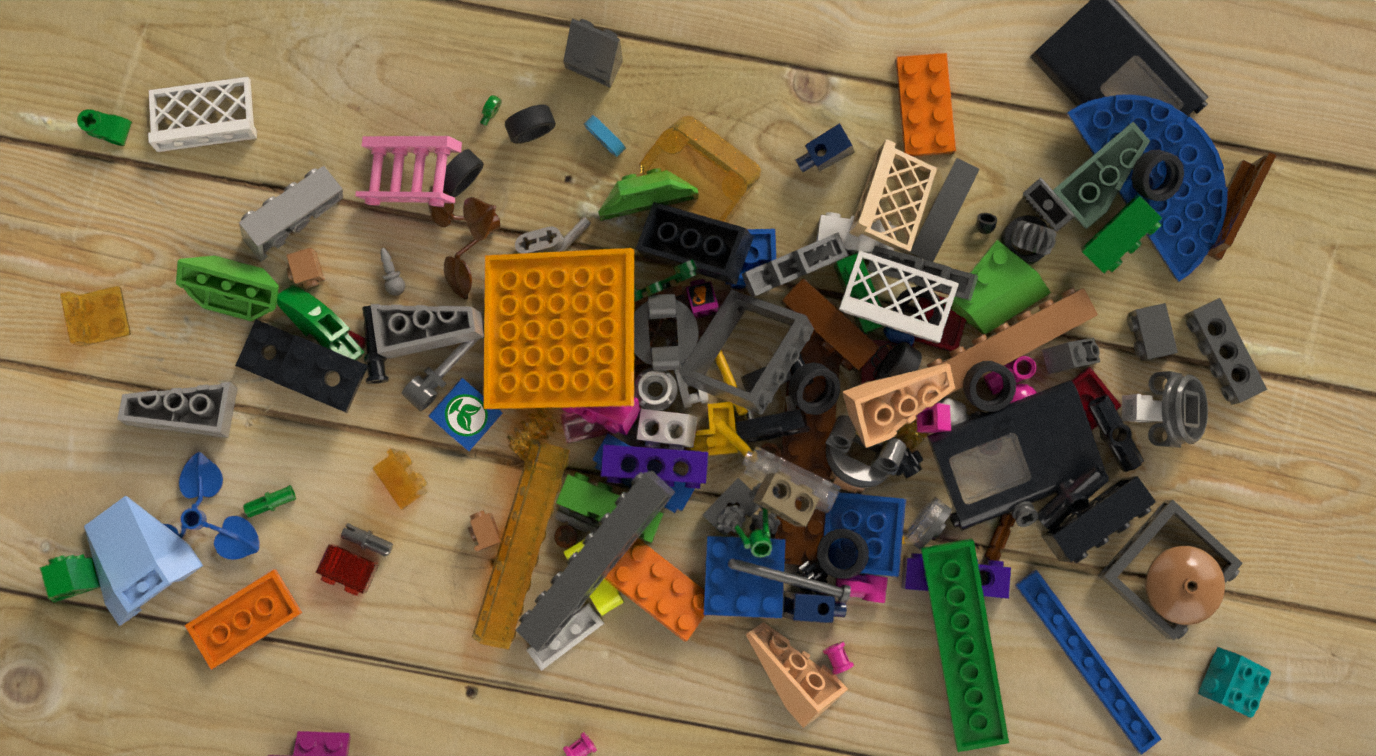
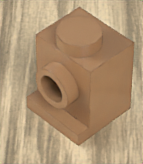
(484, 530)

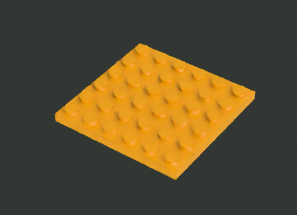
(559, 329)

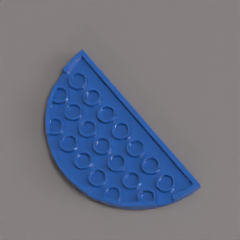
(1198, 209)

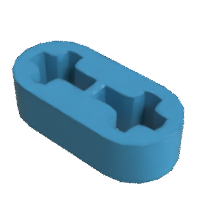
(604, 136)

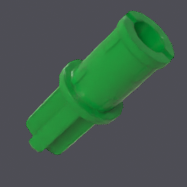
(269, 501)

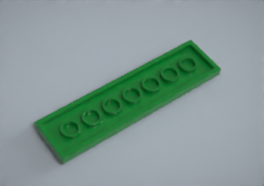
(965, 645)

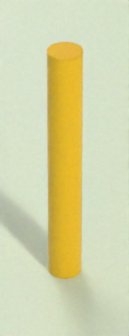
(728, 378)
(731, 435)

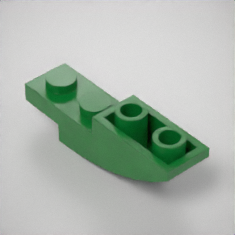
(318, 320)

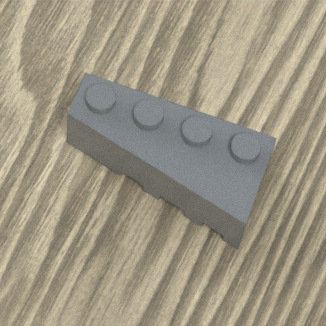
(289, 211)
(187, 410)

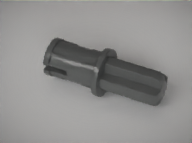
(366, 540)

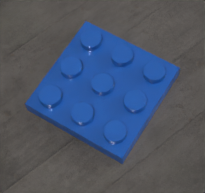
(879, 524)
(737, 592)

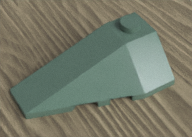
(1096, 182)

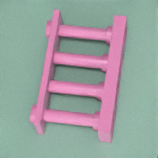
(400, 147)

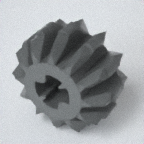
(1033, 237)

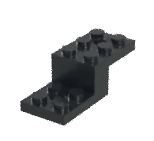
(301, 366)

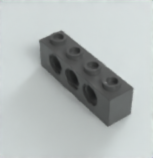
(1238, 358)

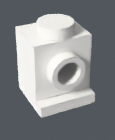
(1141, 409)

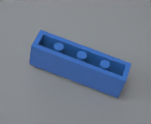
(681, 494)

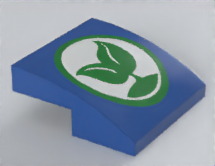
(463, 414)

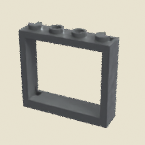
(717, 334)
(1140, 540)

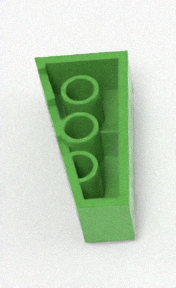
(596, 501)

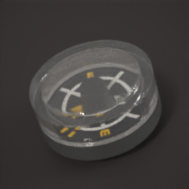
(928, 523)

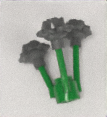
(762, 525)

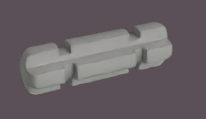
(576, 520)

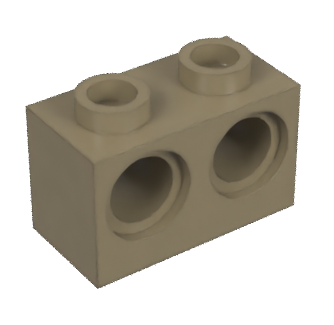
(785, 503)

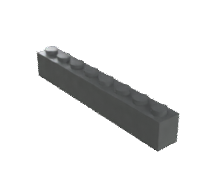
(595, 560)

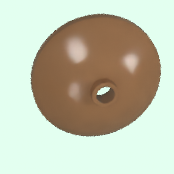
(1168, 582)

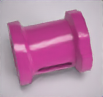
(838, 658)
(580, 747)

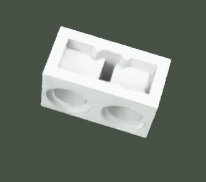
(667, 425)

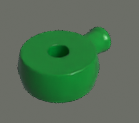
(490, 109)

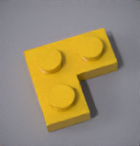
(712, 439)

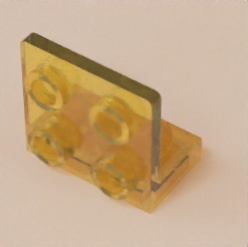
(95, 316)
(400, 479)

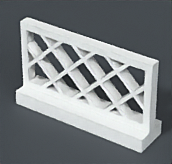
(199, 134)
(894, 319)

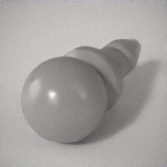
(394, 284)

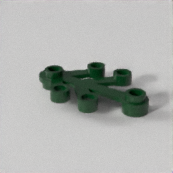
(683, 273)

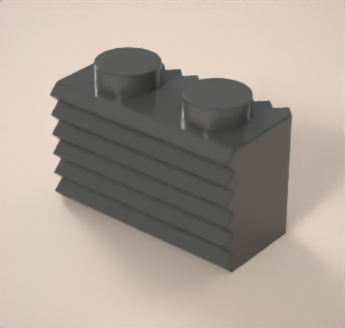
(1048, 205)

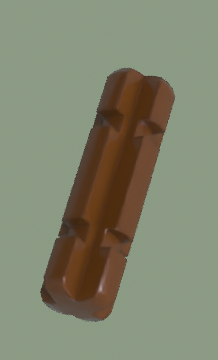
(1000, 537)

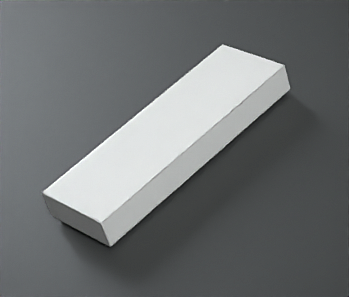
(578, 628)

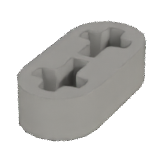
(539, 241)

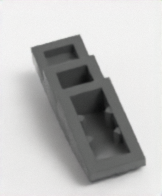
(944, 210)
(794, 264)
(966, 280)

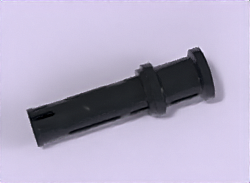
(375, 361)

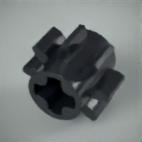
(910, 463)
(812, 572)

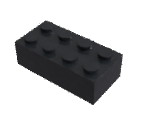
(680, 236)
(1101, 518)

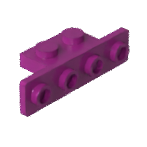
(321, 744)

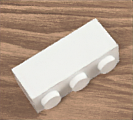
(833, 223)

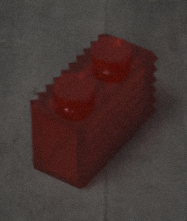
(347, 569)

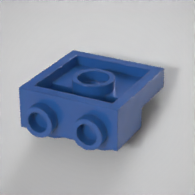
(761, 252)

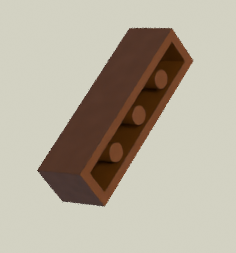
(831, 326)

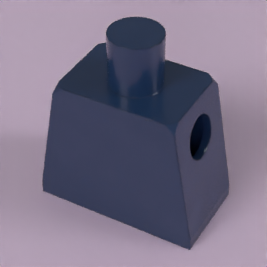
(834, 142)
(804, 607)

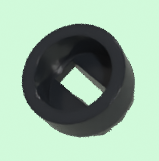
(986, 223)

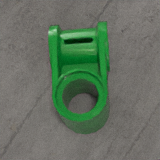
(107, 126)

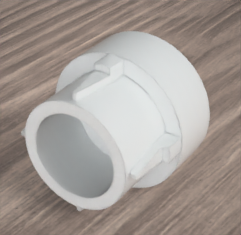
(662, 401)

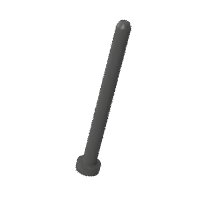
(842, 592)

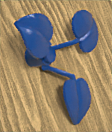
(204, 478)

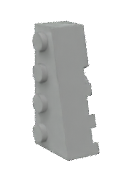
(420, 328)

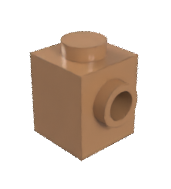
(305, 268)

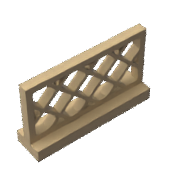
(873, 194)

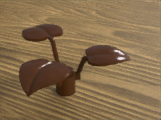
(481, 221)

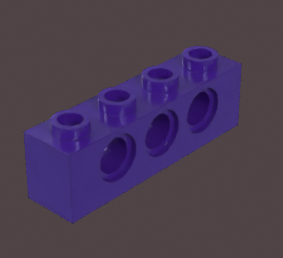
(696, 461)
(996, 586)

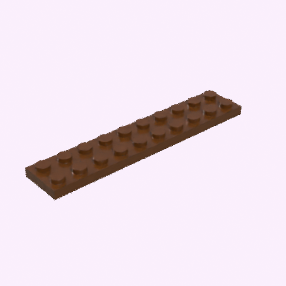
(809, 453)

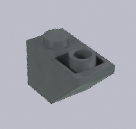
(1071, 355)

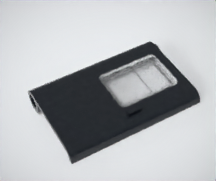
(1111, 54)
(1014, 454)

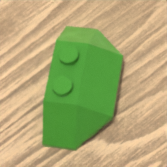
(638, 193)
(228, 286)

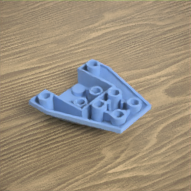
(135, 557)

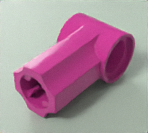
(995, 382)
(867, 587)

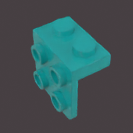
(1235, 682)

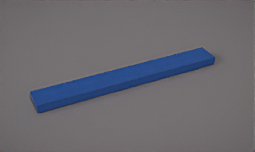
(1088, 662)

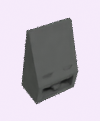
(593, 52)

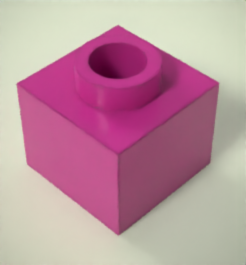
(934, 419)

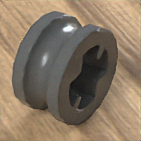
(1024, 514)

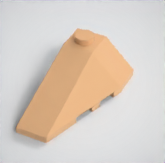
(889, 403)
(798, 681)

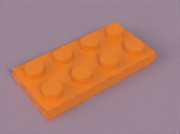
(925, 104)
(659, 589)
(243, 619)

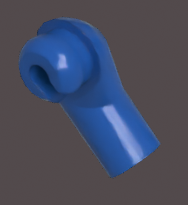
(897, 336)

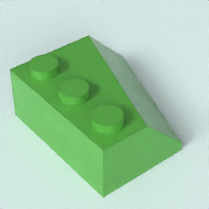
(1002, 289)

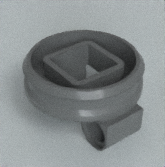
(687, 332)
(1182, 409)
(853, 472)

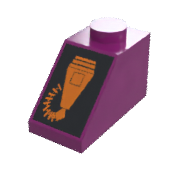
(701, 298)

